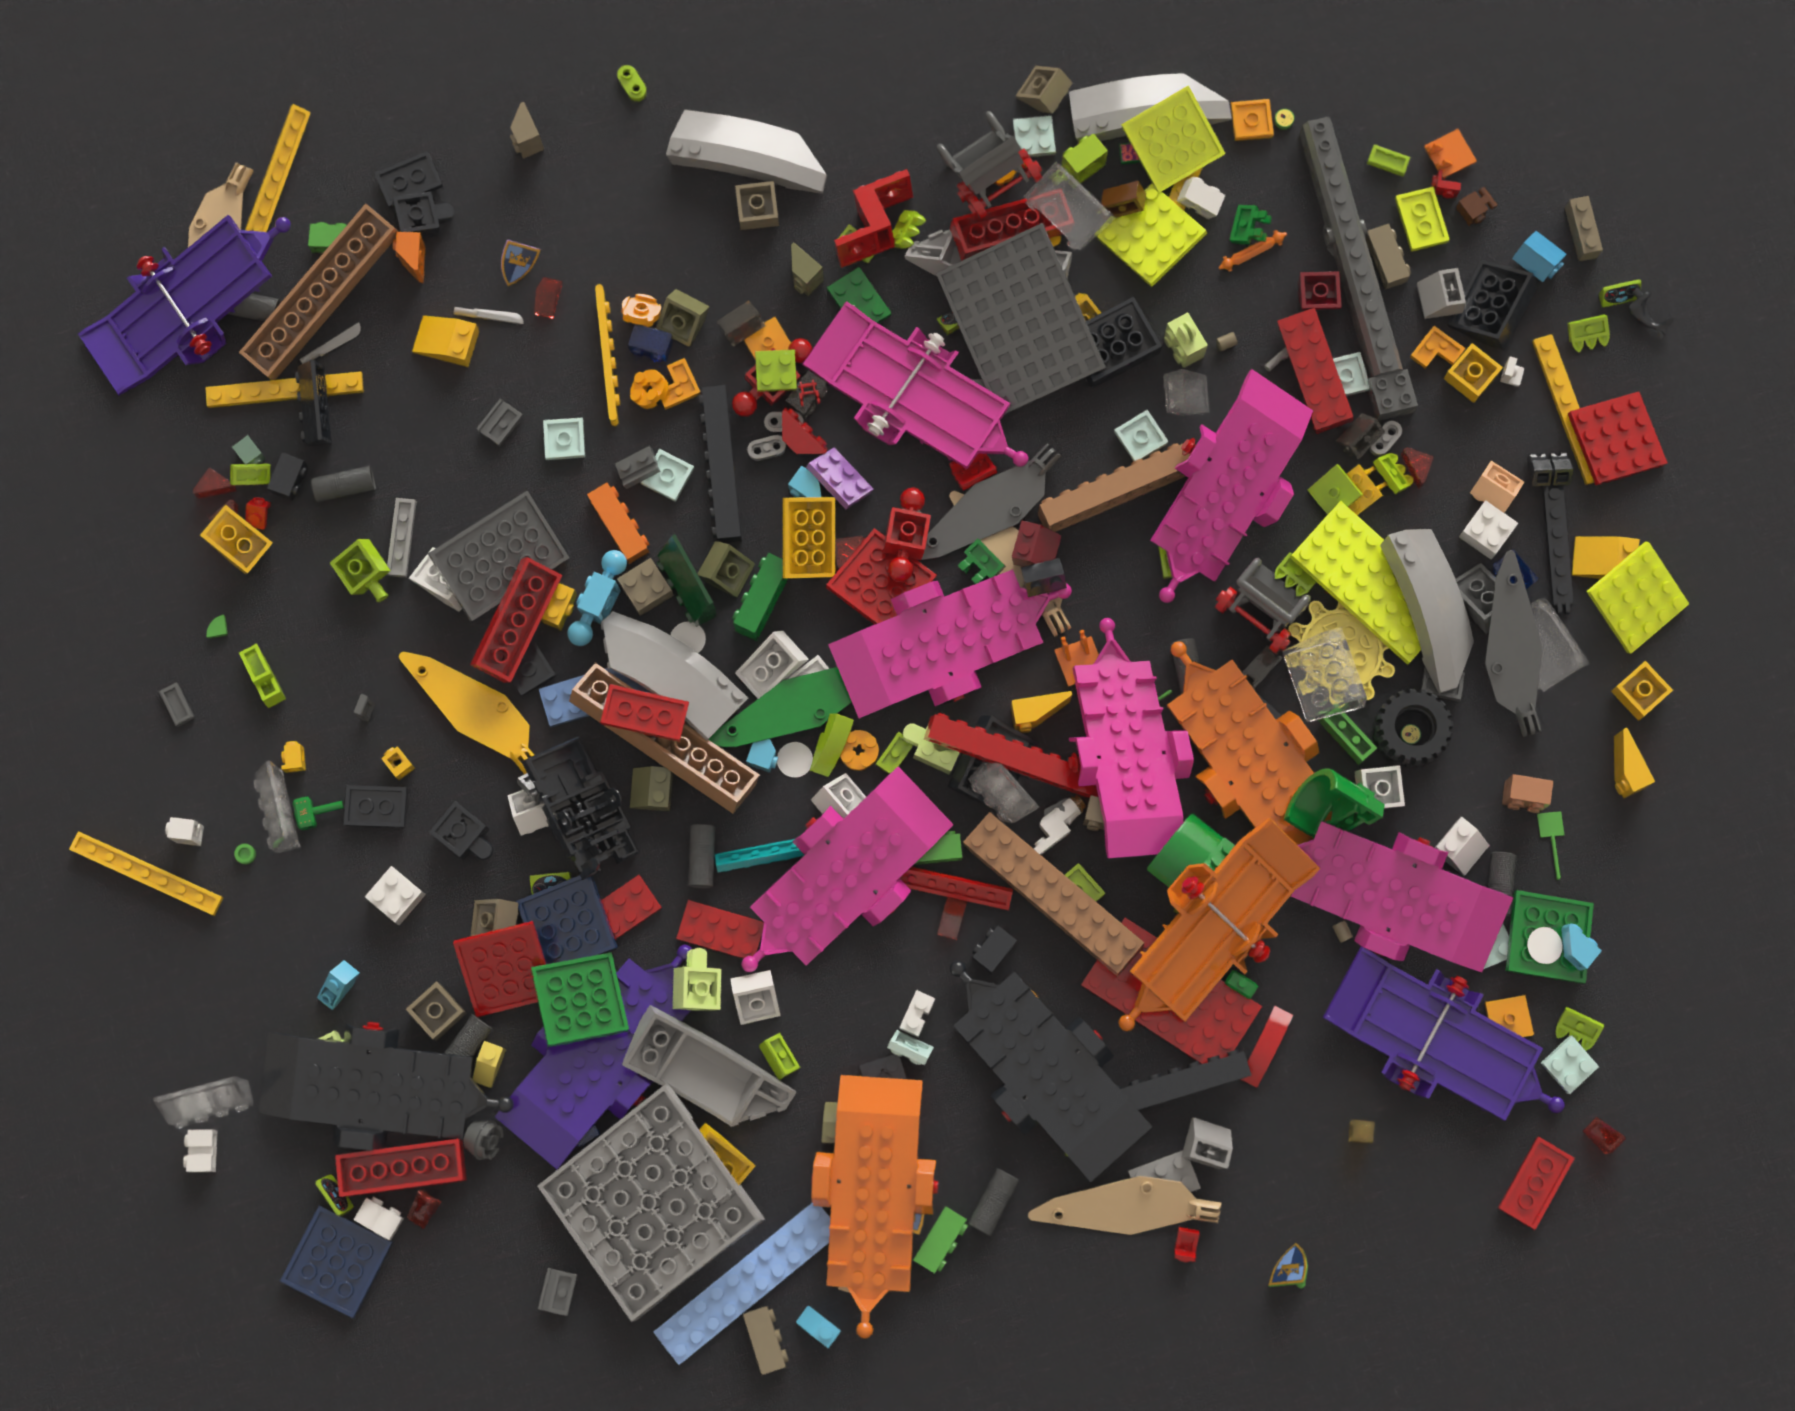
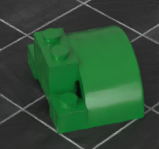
(1332, 792)
(1189, 845)

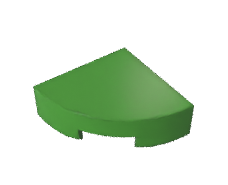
(217, 627)

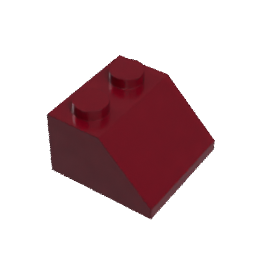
(1319, 290)
(1035, 544)

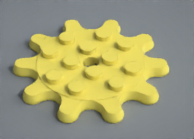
(1363, 644)

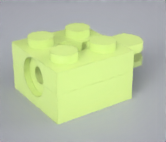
(1185, 340)
(928, 752)
(705, 981)

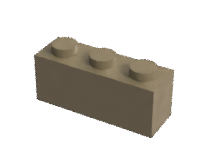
(1583, 228)
(1387, 256)
(765, 1340)

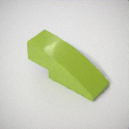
(262, 676)
(831, 744)

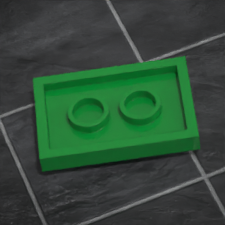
(860, 293)

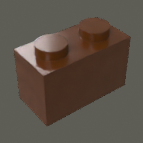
(1124, 199)

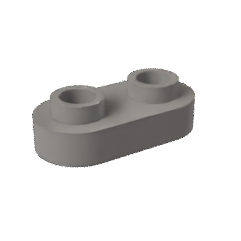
(777, 427)
(1386, 439)
(766, 447)

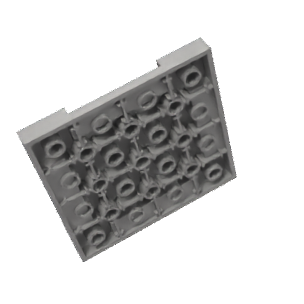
(650, 1202)

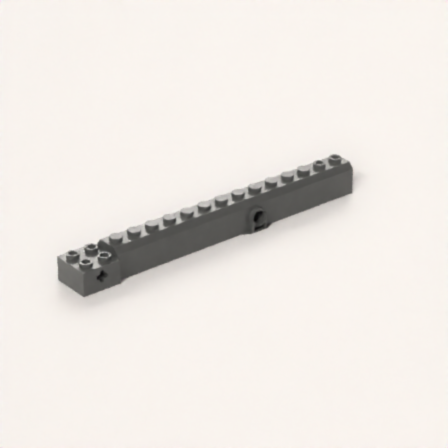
(1345, 236)

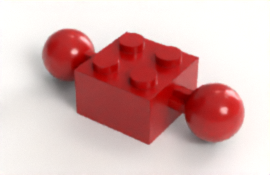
(745, 403)
(906, 534)

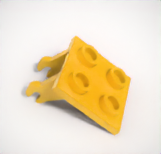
(1370, 492)

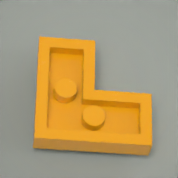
(1435, 344)
(683, 386)

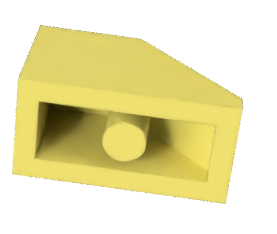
(488, 1064)

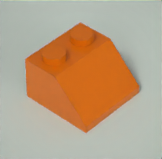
(411, 252)

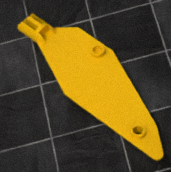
(473, 707)

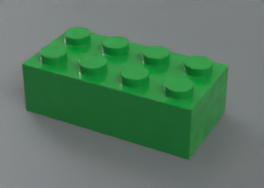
(761, 597)

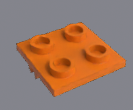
(1450, 153)
(1076, 654)

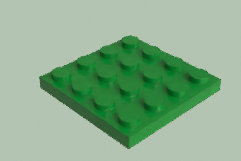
(1538, 911)
(579, 999)

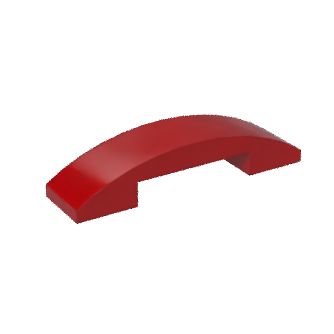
(1267, 1045)

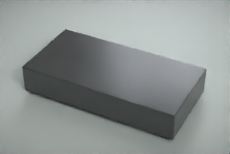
(177, 704)
(364, 708)

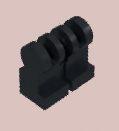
(1557, 467)

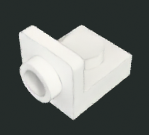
(1511, 373)

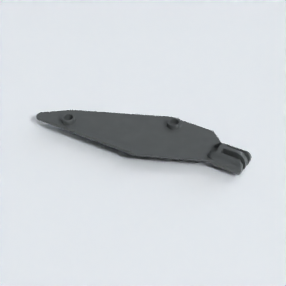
(991, 506)
(1514, 647)

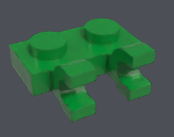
(1244, 224)
(984, 559)

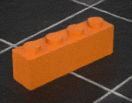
(618, 523)

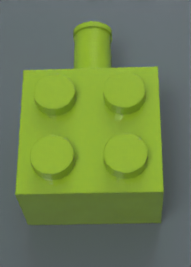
(1085, 158)
(361, 569)

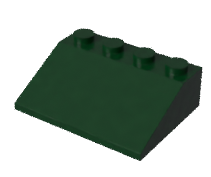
(686, 582)

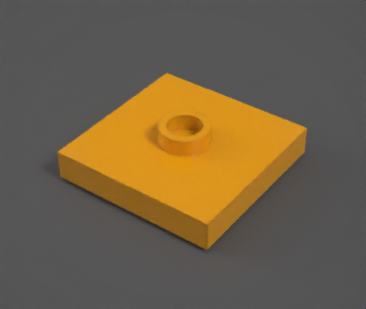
(1252, 119)
(767, 338)
(1511, 1014)

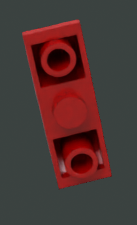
(799, 435)

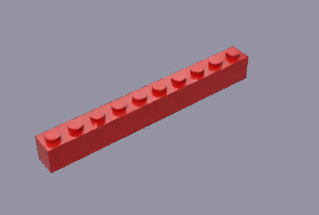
(1011, 755)

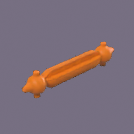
(1252, 251)

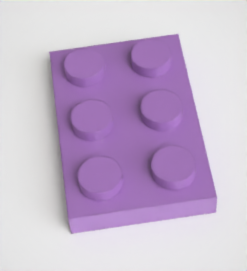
(839, 478)

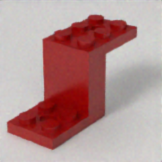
(870, 206)

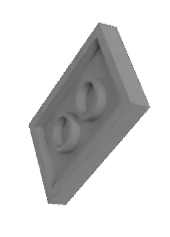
(1169, 1168)

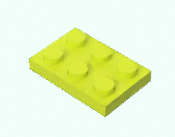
(1422, 219)

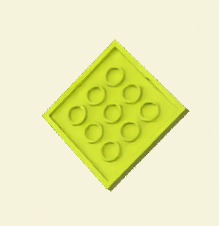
(1173, 139)
(1154, 237)
(1638, 597)

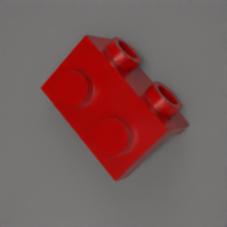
(979, 470)

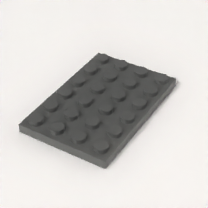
(486, 555)

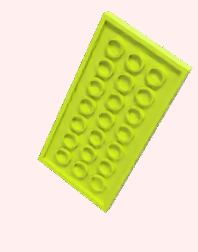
(1352, 568)

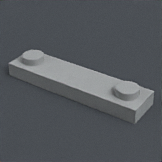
(401, 537)

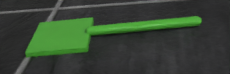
(1550, 826)

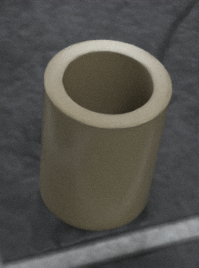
(1226, 341)
(1342, 931)

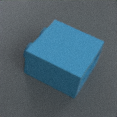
(1540, 256)

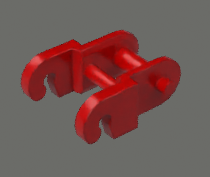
(815, 392)

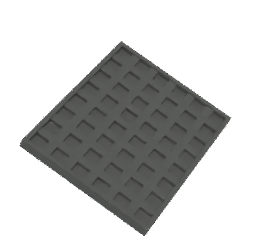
(1021, 318)

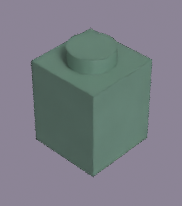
(248, 451)

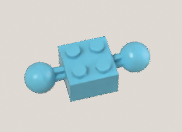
(598, 598)

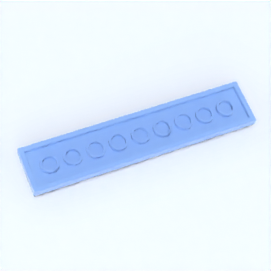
(745, 1283)

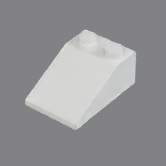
(429, 578)
(771, 664)

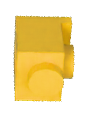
(391, 756)
(293, 757)

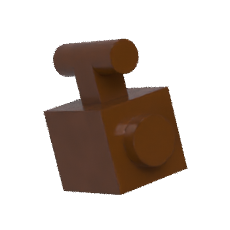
(1474, 208)

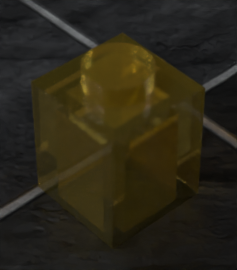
(1361, 1131)

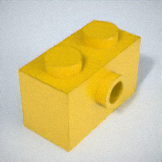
(559, 606)

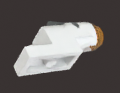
(1056, 820)

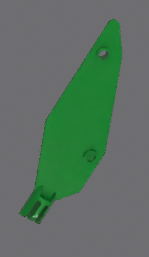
(787, 709)

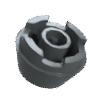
(483, 1138)

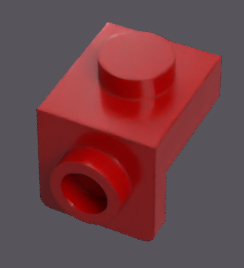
(1445, 188)
(257, 512)
(1186, 1244)

